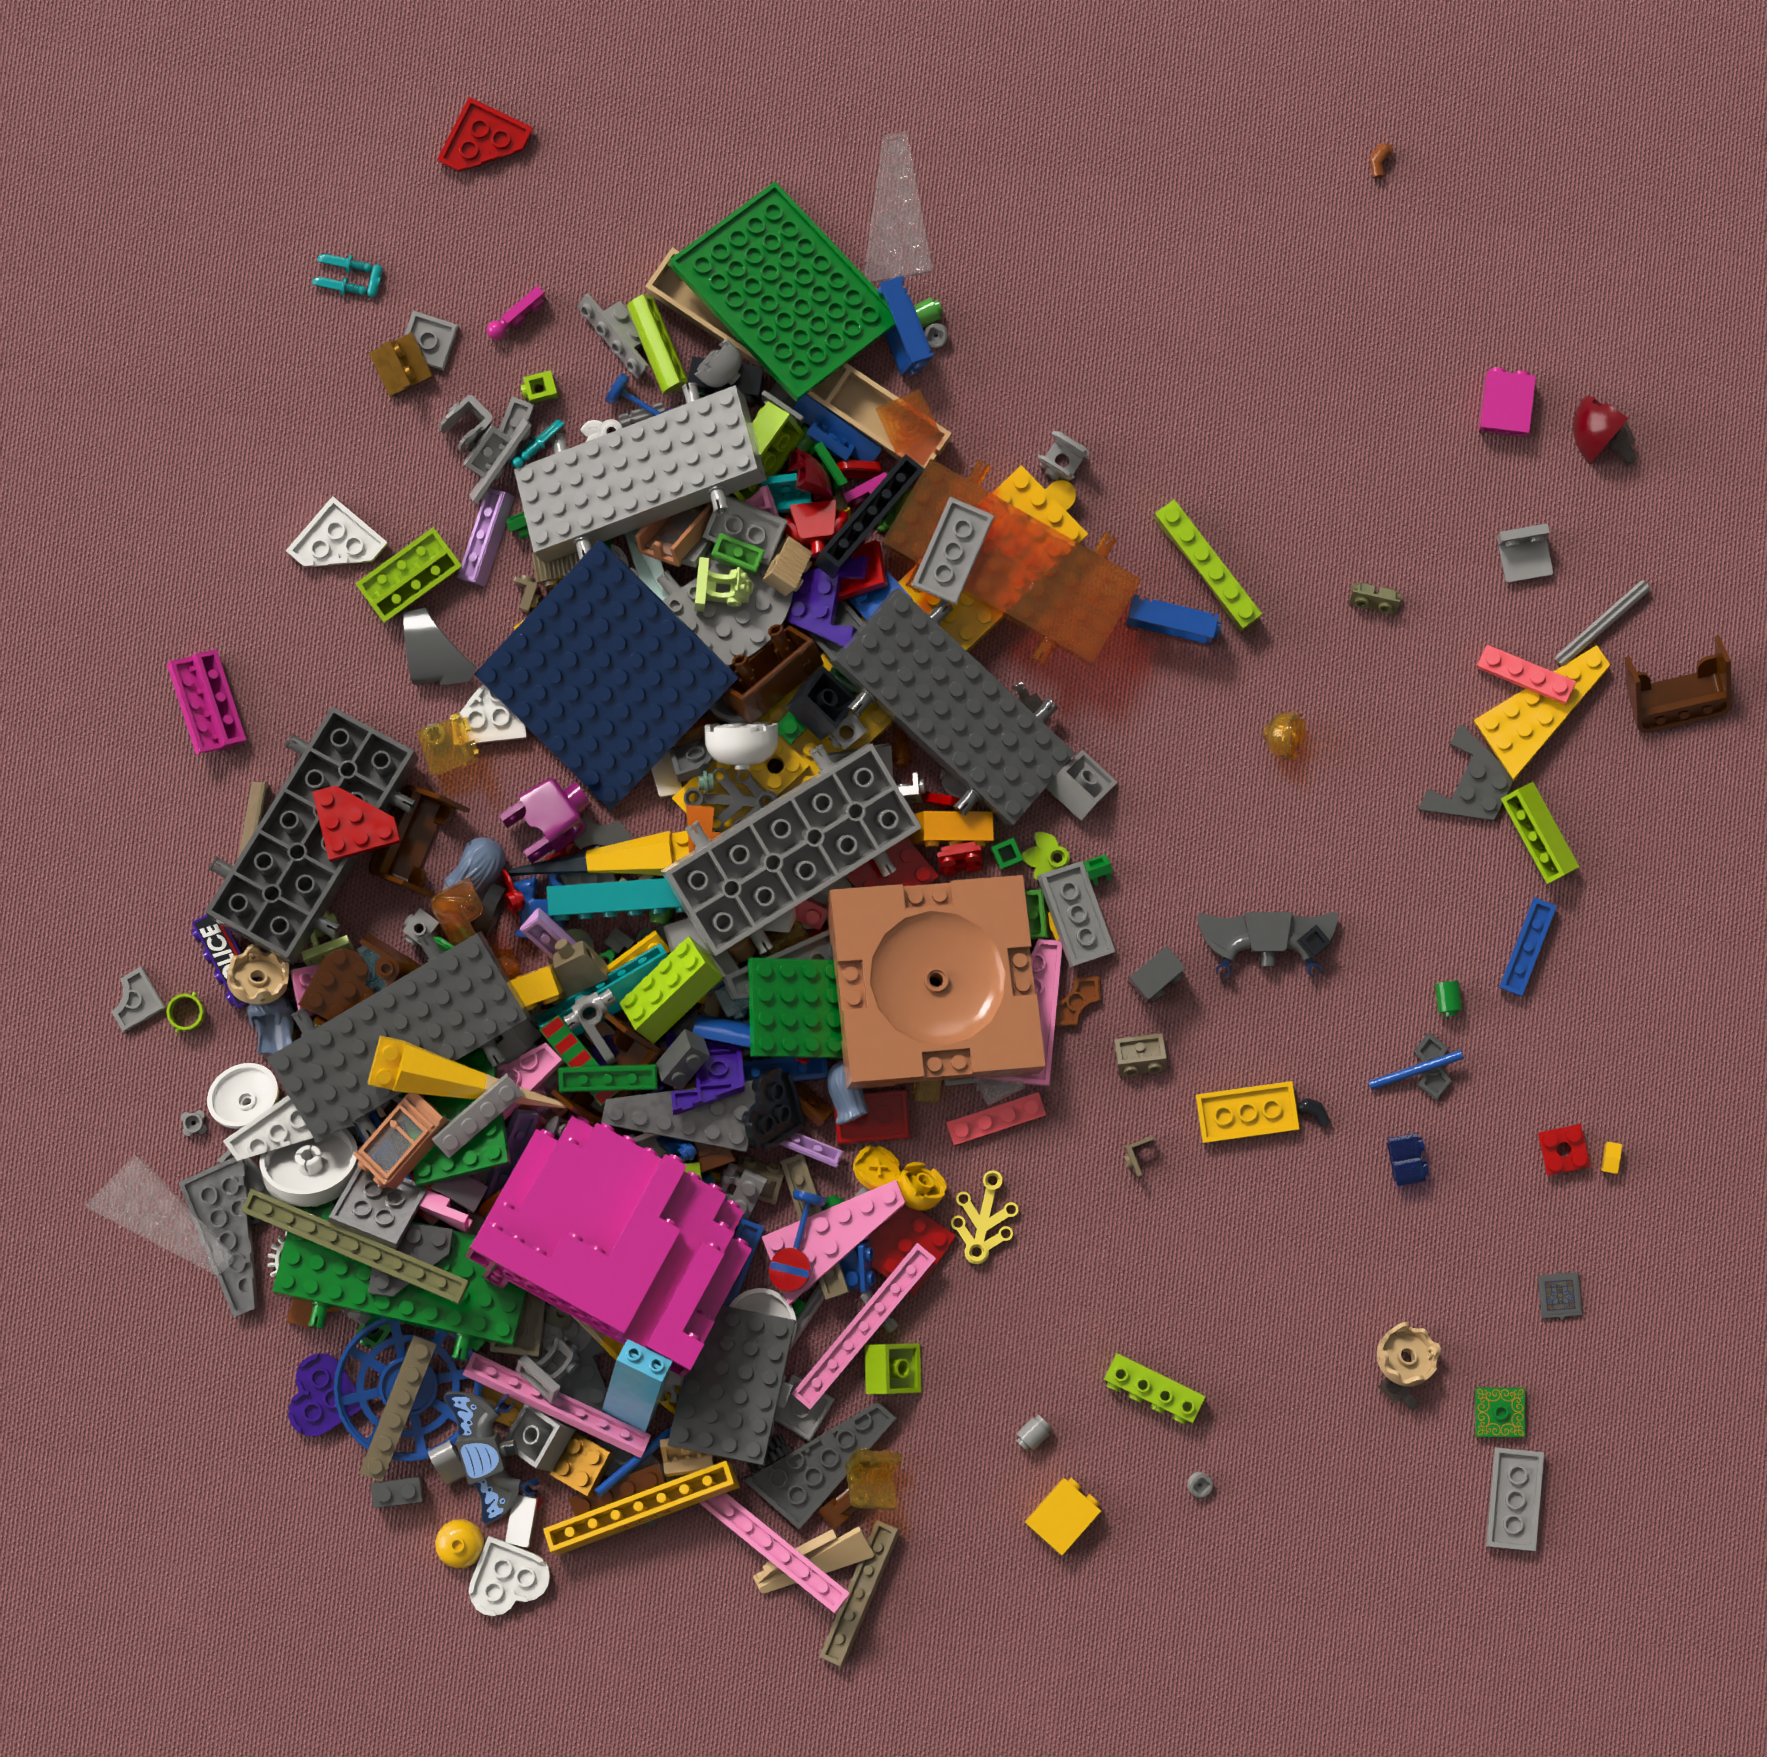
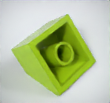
(892, 1368)

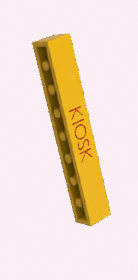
(641, 1508)

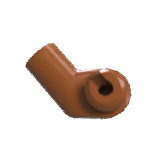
(1377, 157)

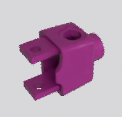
(551, 811)

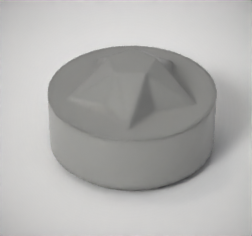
(936, 335)
(1200, 1484)

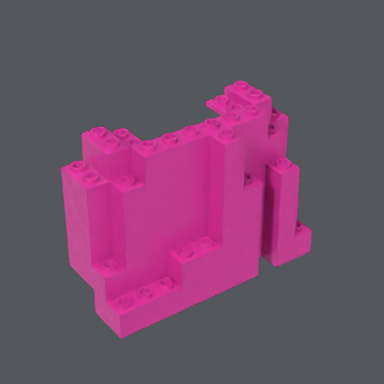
(615, 1239)

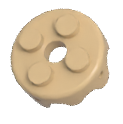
(257, 964)
(1419, 1346)

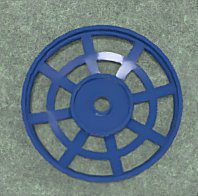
(425, 1397)

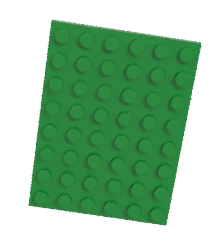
(784, 291)

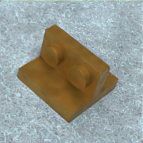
(401, 364)

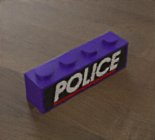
(220, 949)

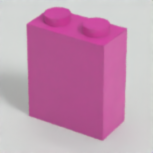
(1507, 402)

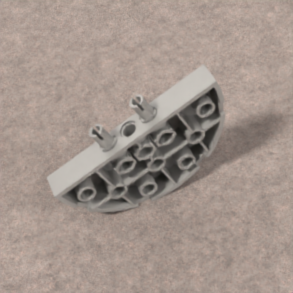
(724, 627)

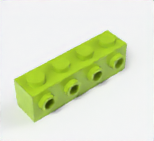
(1540, 832)
(1153, 1387)

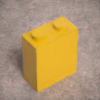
(1063, 1515)

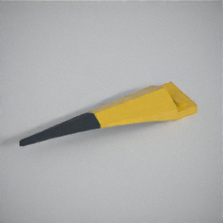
(637, 856)

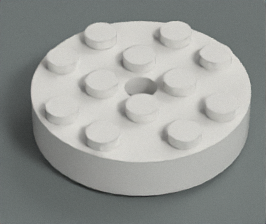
(310, 1171)

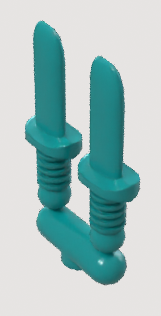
(343, 286)
(535, 445)

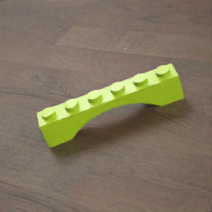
(1208, 564)

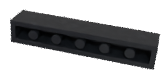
(869, 516)

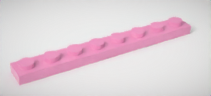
(863, 1326)
(562, 1408)
(778, 1551)

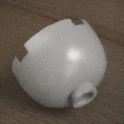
(720, 366)

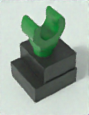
(617, 942)

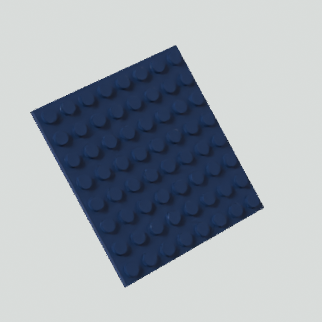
(606, 675)

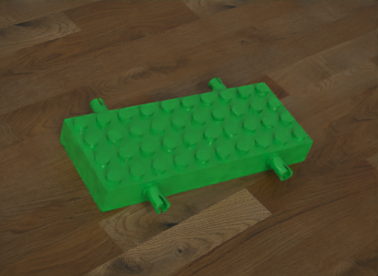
(335, 1281)

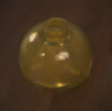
(1284, 734)

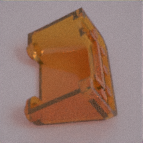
(456, 909)

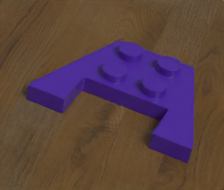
(816, 601)
(716, 1079)

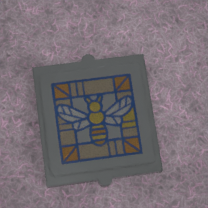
(1559, 1295)

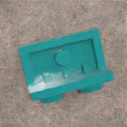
(785, 492)

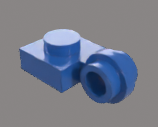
(683, 1148)

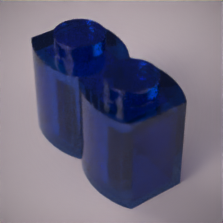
(1407, 1159)

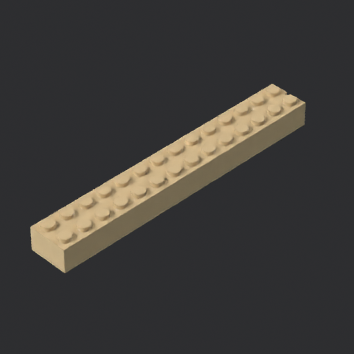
(844, 392)

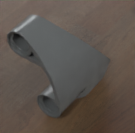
(431, 653)

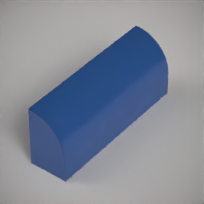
(722, 1030)

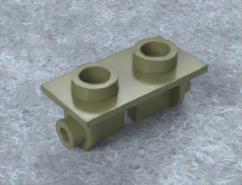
(1385, 601)

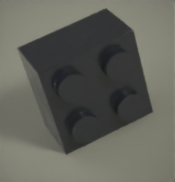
(821, 703)

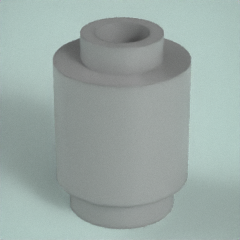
(1033, 1433)

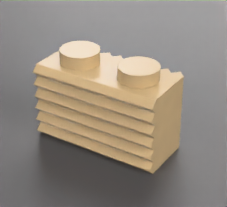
(787, 566)

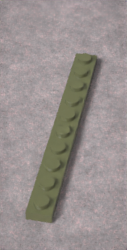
(356, 1246)

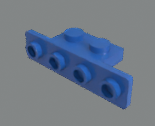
(835, 432)

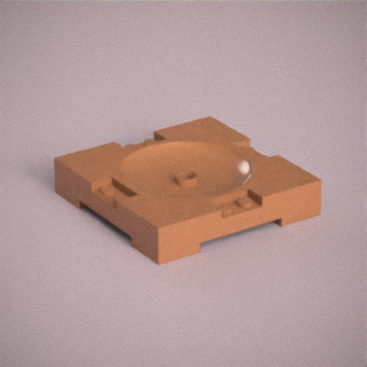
(969, 939)

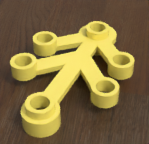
(983, 1222)

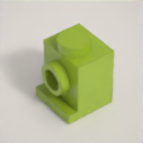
(542, 379)

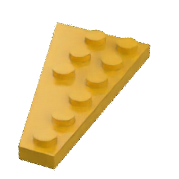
(1528, 719)

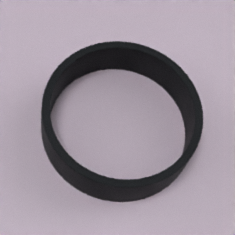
(491, 910)

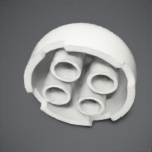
(741, 742)

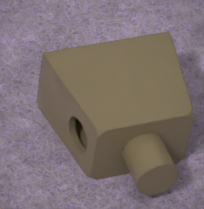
(578, 966)

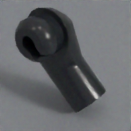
(1316, 1108)

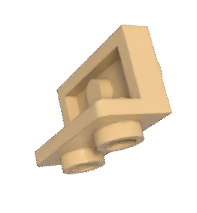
(682, 1461)

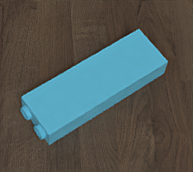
(636, 1385)

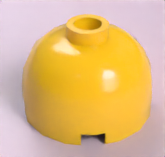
(921, 1187)
(459, 1543)

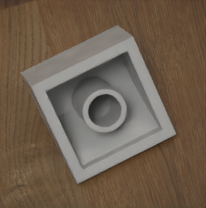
(1081, 785)
(539, 1437)

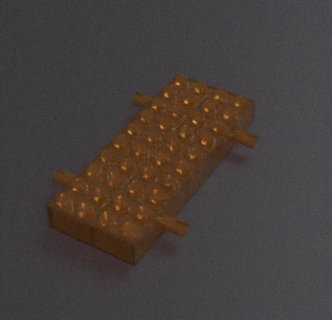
(1023, 567)

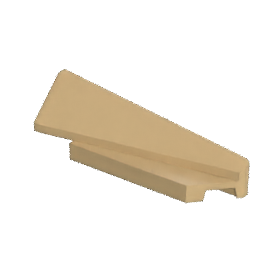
(825, 1551)

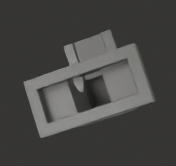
(562, 1354)

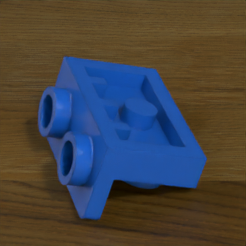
(858, 1267)

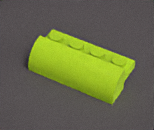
(657, 344)
(408, 574)

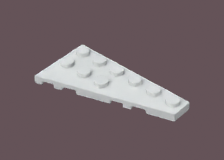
(271, 1130)

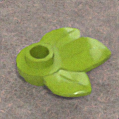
(1042, 854)

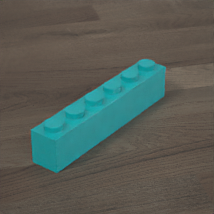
(611, 898)
(619, 981)

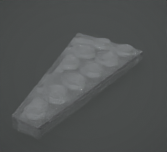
(897, 226)
(152, 1210)

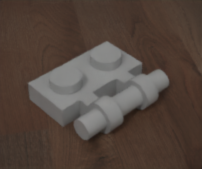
(748, 1188)

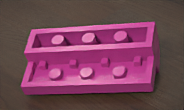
(206, 702)

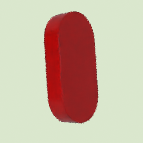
(860, 469)

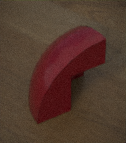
(1595, 426)
(810, 475)

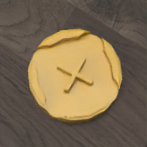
(876, 1167)

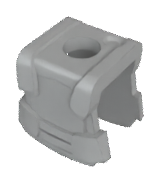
(457, 411)
(1063, 446)

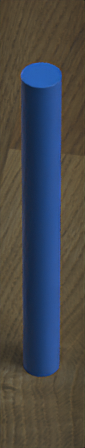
(1416, 1069)
(631, 1464)

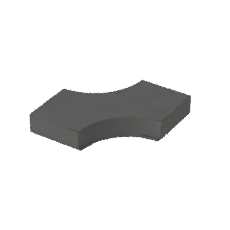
(602, 834)
(1433, 1081)

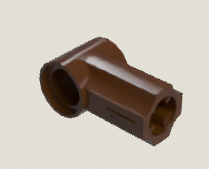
(837, 1510)

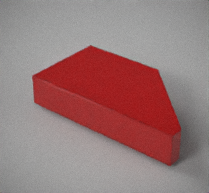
(940, 799)

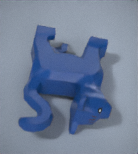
(528, 888)

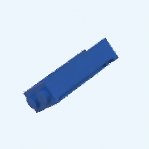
(907, 338)
(1173, 620)

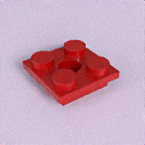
(959, 858)
(1577, 1156)

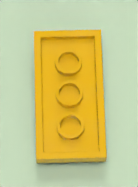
(1247, 1112)

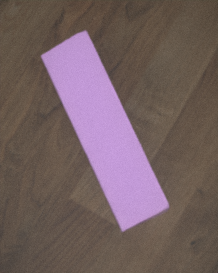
(486, 537)
(544, 932)
(813, 1149)

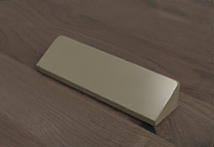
(255, 811)

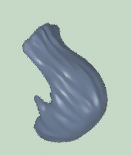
(481, 861)
(273, 1024)
(848, 1103)

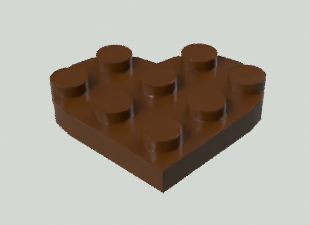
(337, 984)

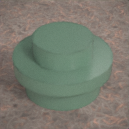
(706, 782)

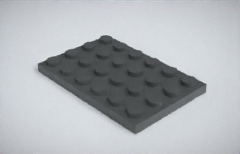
(734, 1387)

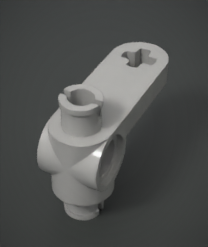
(600, 1005)

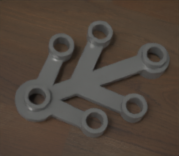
(735, 799)

